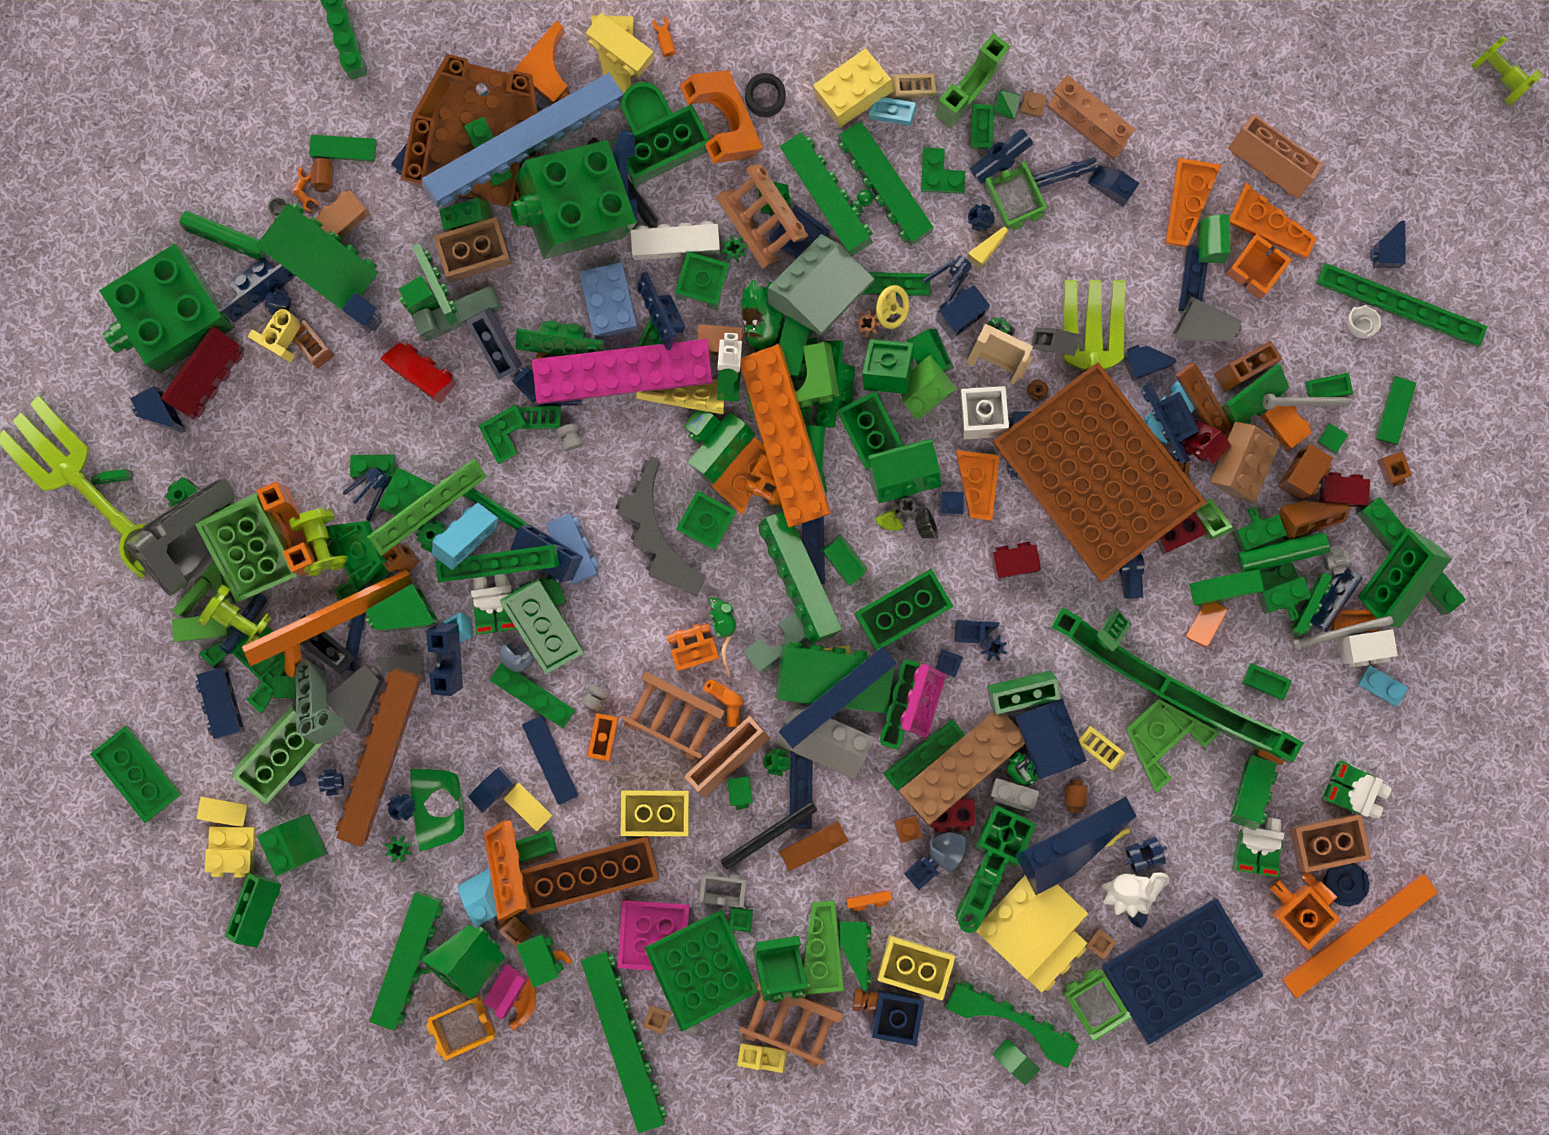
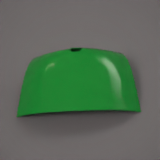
(433, 830)

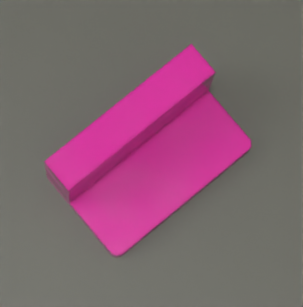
(505, 991)

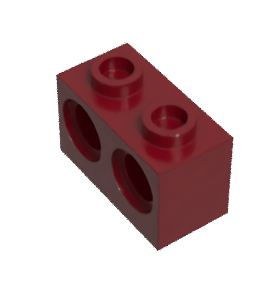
(1206, 444)
(1181, 536)
(952, 820)

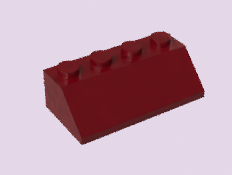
(203, 373)

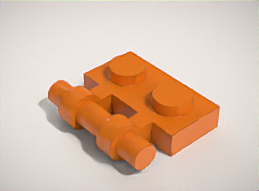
(764, 473)
(694, 653)

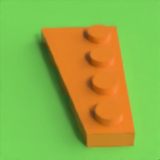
(1190, 191)
(1258, 216)

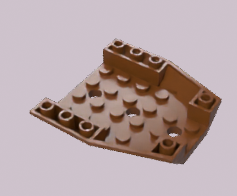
(452, 102)

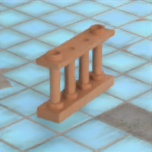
(1090, 117)
(746, 226)
(691, 703)
(809, 1007)

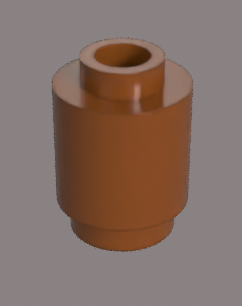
(322, 175)
(1075, 796)

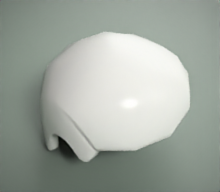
(1363, 322)

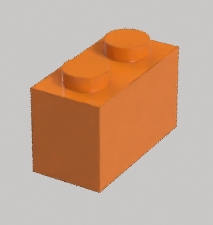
(1286, 425)
(603, 737)

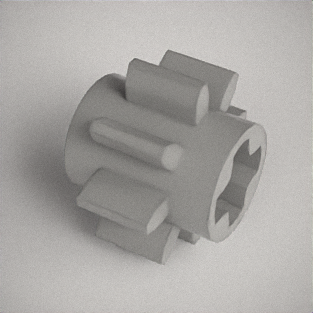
(1336, 560)

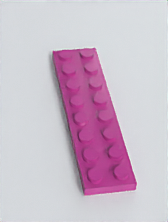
(621, 371)

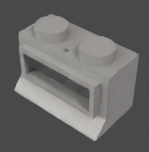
(1012, 795)
(723, 900)

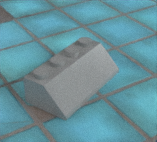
(831, 745)

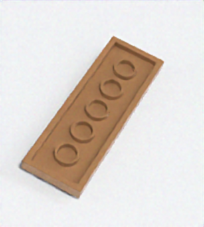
(963, 767)

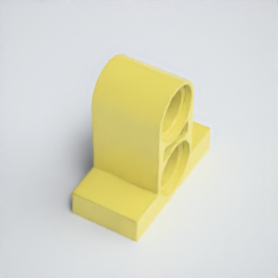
(278, 330)

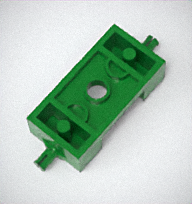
(1282, 584)

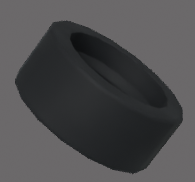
(760, 79)

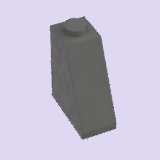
(1205, 323)
(355, 696)

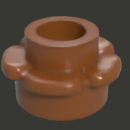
(1034, 395)

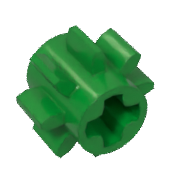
(729, 246)
(776, 762)
(392, 846)

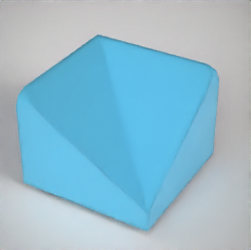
(465, 625)

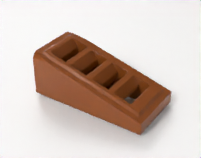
(320, 354)

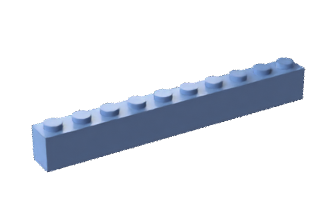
(521, 140)

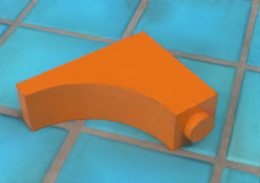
(541, 65)

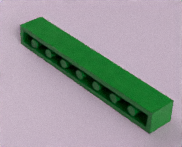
(623, 1041)

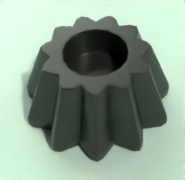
(926, 525)

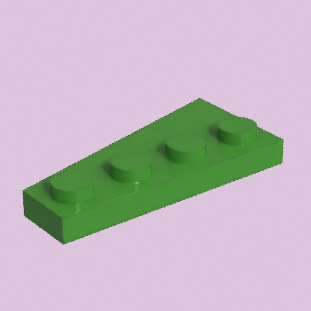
(822, 953)

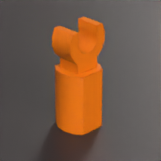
(665, 38)
(1319, 887)

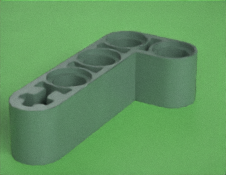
(435, 324)
(312, 717)

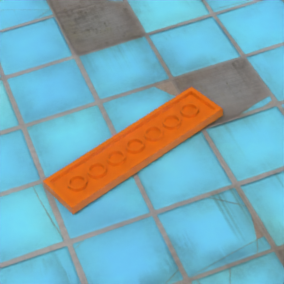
(784, 436)

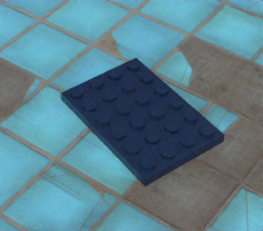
(1182, 970)

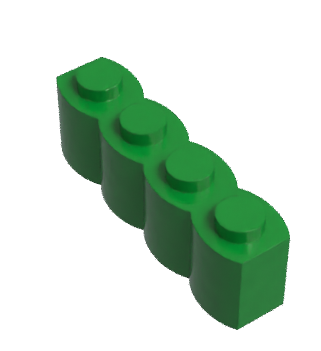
(344, 38)
(892, 734)

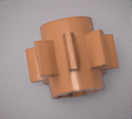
(862, 324)

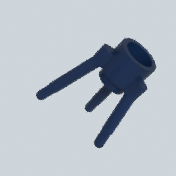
(958, 270)
(375, 479)

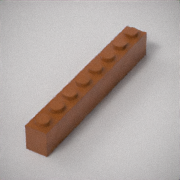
(378, 756)

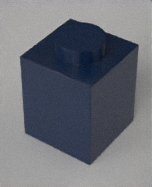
(951, 504)

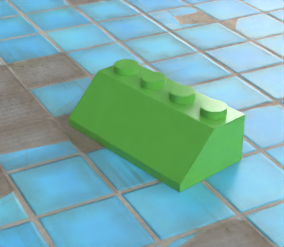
(274, 758)

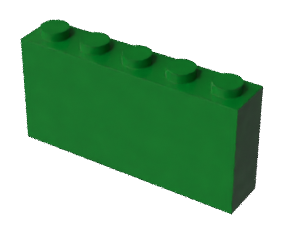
(317, 256)
(812, 671)

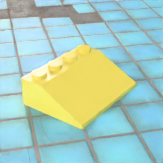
(1031, 926)

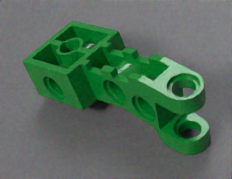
(999, 841)

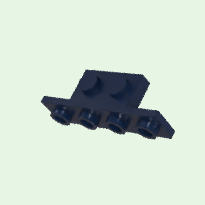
(254, 286)
(662, 310)
(1175, 419)

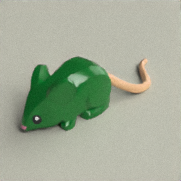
(723, 623)

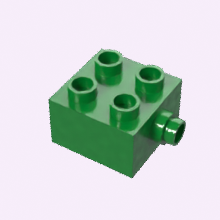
(573, 200)
(162, 309)

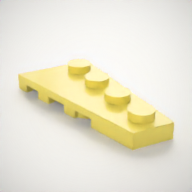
(622, 79)
(694, 397)

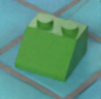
(927, 388)

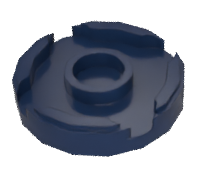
(1347, 877)

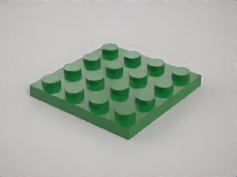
(701, 970)

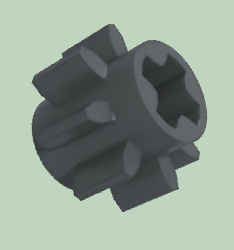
(905, 514)

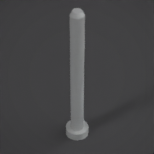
(1271, 401)
(1343, 632)

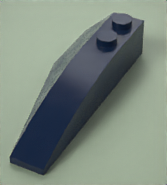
(1074, 846)

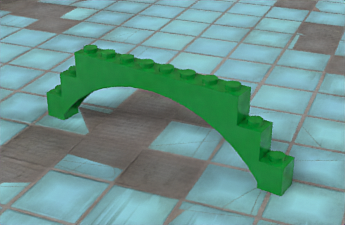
(1183, 697)

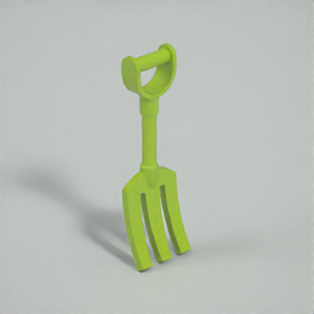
(1093, 338)
(66, 470)

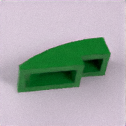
(1227, 587)

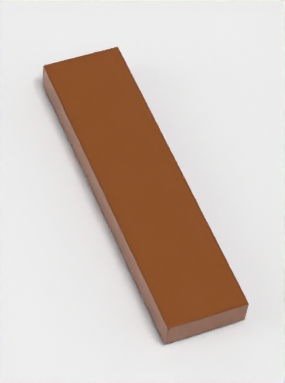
(1203, 399)

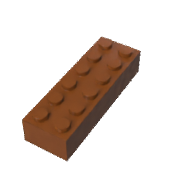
(589, 874)

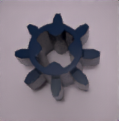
(981, 217)
(277, 301)
(998, 651)
(331, 782)
(401, 806)

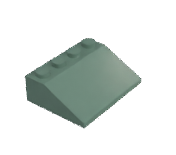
(819, 285)

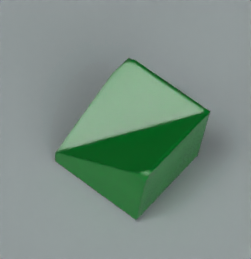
(1007, 104)

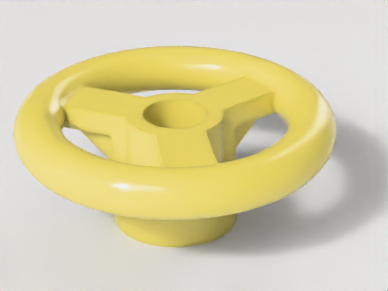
(887, 305)

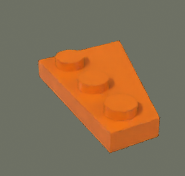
(732, 481)
(979, 482)

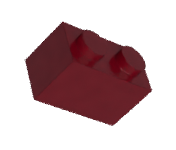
(1345, 490)
(1016, 560)

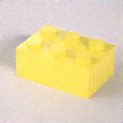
(853, 88)
(655, 812)
(915, 967)

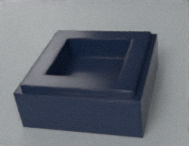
(948, 663)

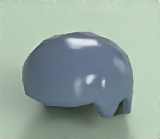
(516, 659)

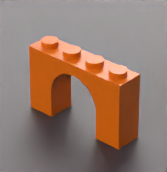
(721, 91)
(280, 503)

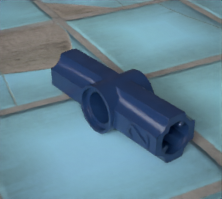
(1001, 156)
(1132, 578)

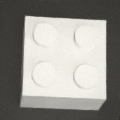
(984, 412)
(1361, 648)

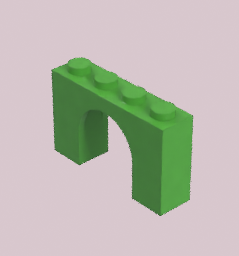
(960, 97)
(820, 379)
(189, 629)

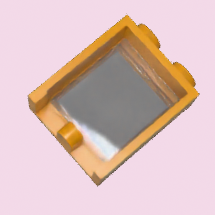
(461, 1028)

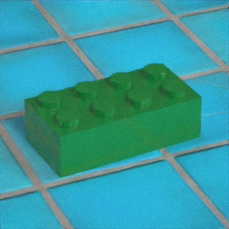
(903, 610)

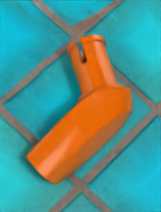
(729, 698)

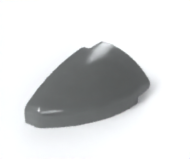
(171, 543)

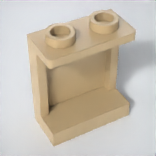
(1002, 351)

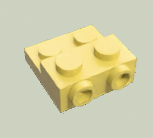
(230, 851)

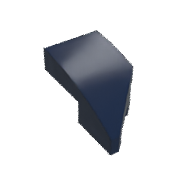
(973, 631)

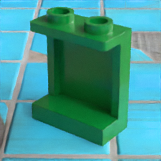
(780, 969)

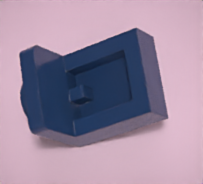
(524, 382)
(922, 871)

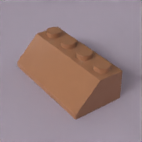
(1275, 156)

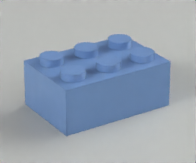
(608, 301)

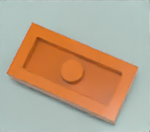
(878, 899)

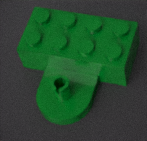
(661, 136)

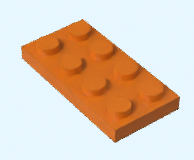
(505, 870)

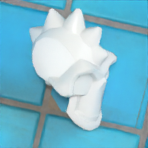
(1134, 893)

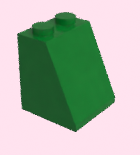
(402, 611)
(292, 845)
(465, 960)

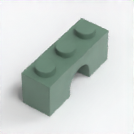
(763, 656)

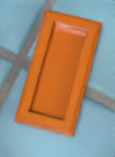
(1352, 617)

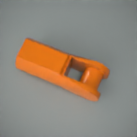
(292, 659)

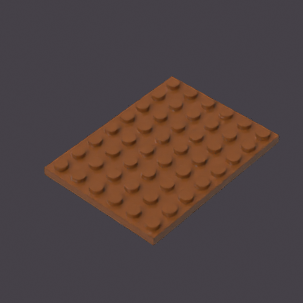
(1099, 472)

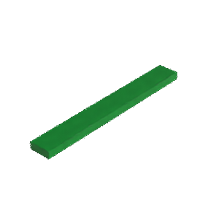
(1401, 305)

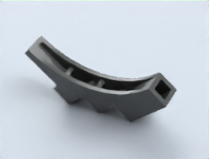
(640, 509)

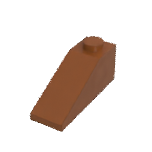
(1247, 366)
(1308, 517)
(814, 845)

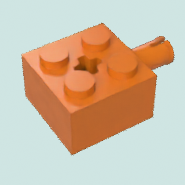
(1294, 906)

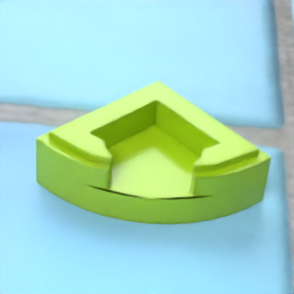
(889, 522)

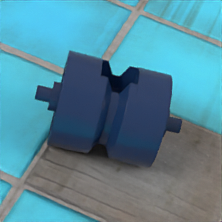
(1145, 855)

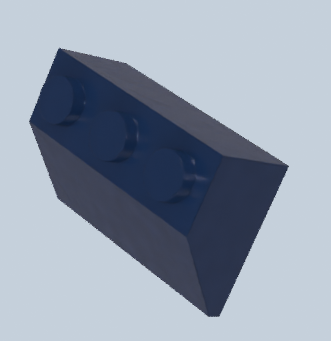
(1050, 738)

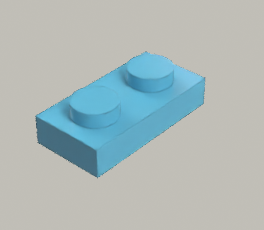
(893, 111)
(1382, 686)

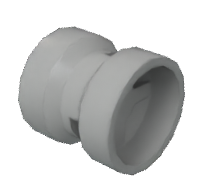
(276, 205)
(569, 437)
(593, 702)

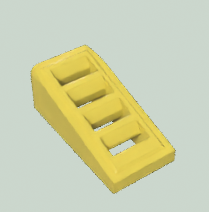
(982, 252)
(1115, 762)

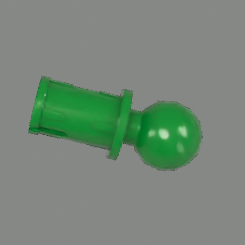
(864, 199)

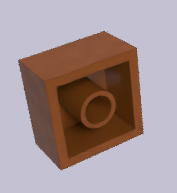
(1306, 472)

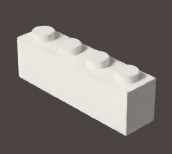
(675, 241)

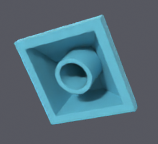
(478, 898)

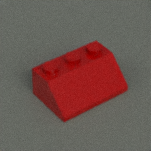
(419, 371)

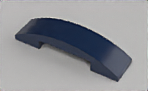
(625, 148)

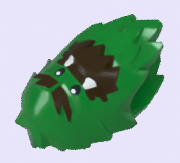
(760, 320)

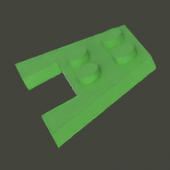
(1158, 731)

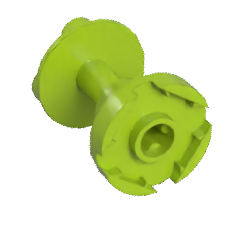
(1512, 77)
(316, 533)
(227, 614)

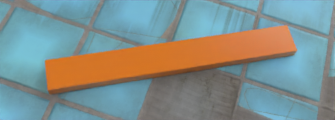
(324, 619)
(1359, 935)

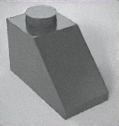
(1055, 341)
(409, 663)

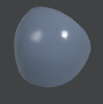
(948, 850)

